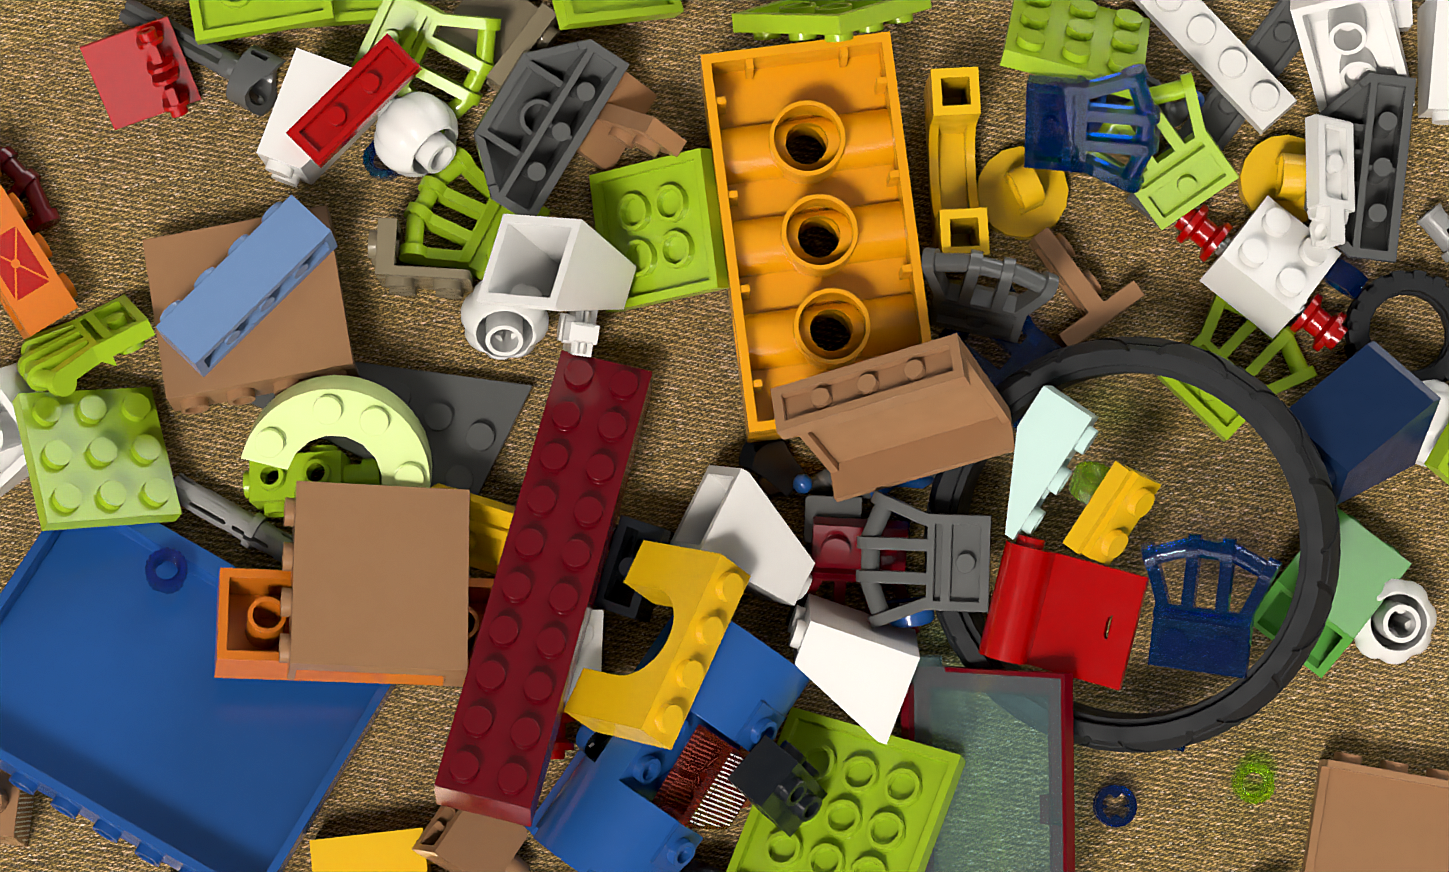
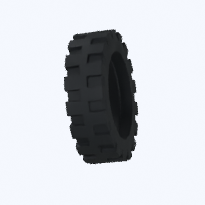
(1388, 286)

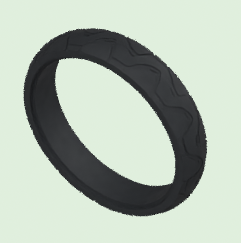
(1315, 513)

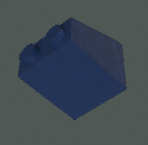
(1367, 420)

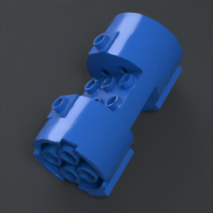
(603, 808)

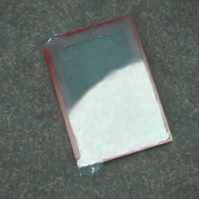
(1018, 774)

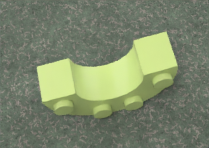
(346, 409)

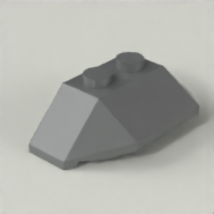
(543, 120)
(1381, 121)

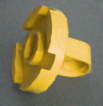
(1277, 171)
(1020, 198)

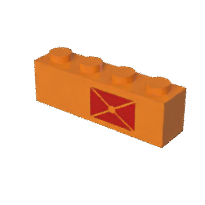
(28, 282)

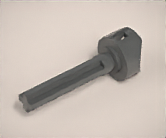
(249, 76)

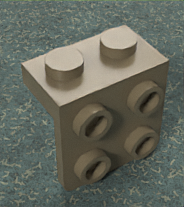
(522, 30)
(405, 280)

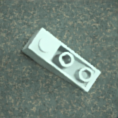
(1044, 446)

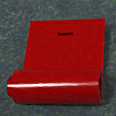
(1057, 613)

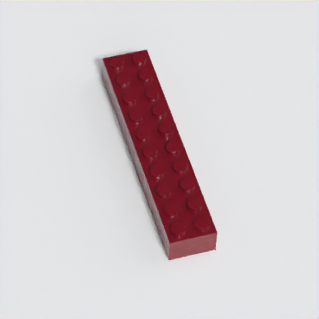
(544, 590)

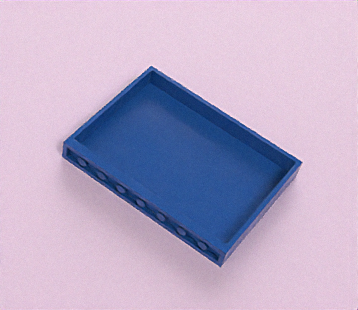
(126, 725)

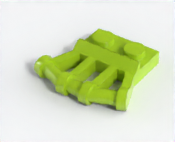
(415, 27)
(1186, 171)
(476, 243)
(68, 351)
(1212, 411)

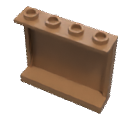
(294, 342)
(897, 416)
(376, 580)
(1377, 818)

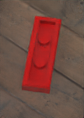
(354, 100)

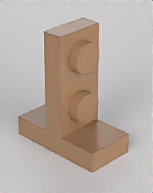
(625, 124)
(1080, 288)

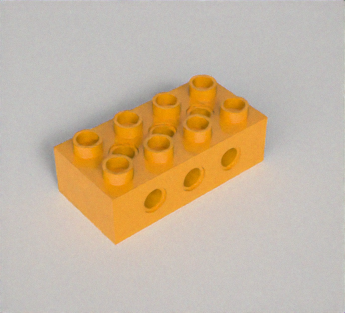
(766, 199)

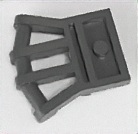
(981, 308)
(956, 561)

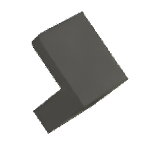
(828, 507)

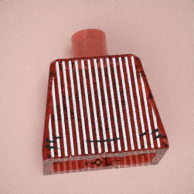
(698, 784)

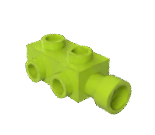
(321, 457)

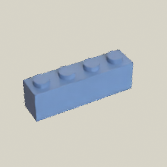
(246, 284)

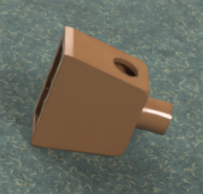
(472, 842)

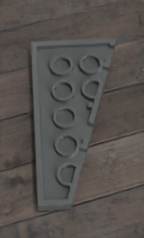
(461, 416)

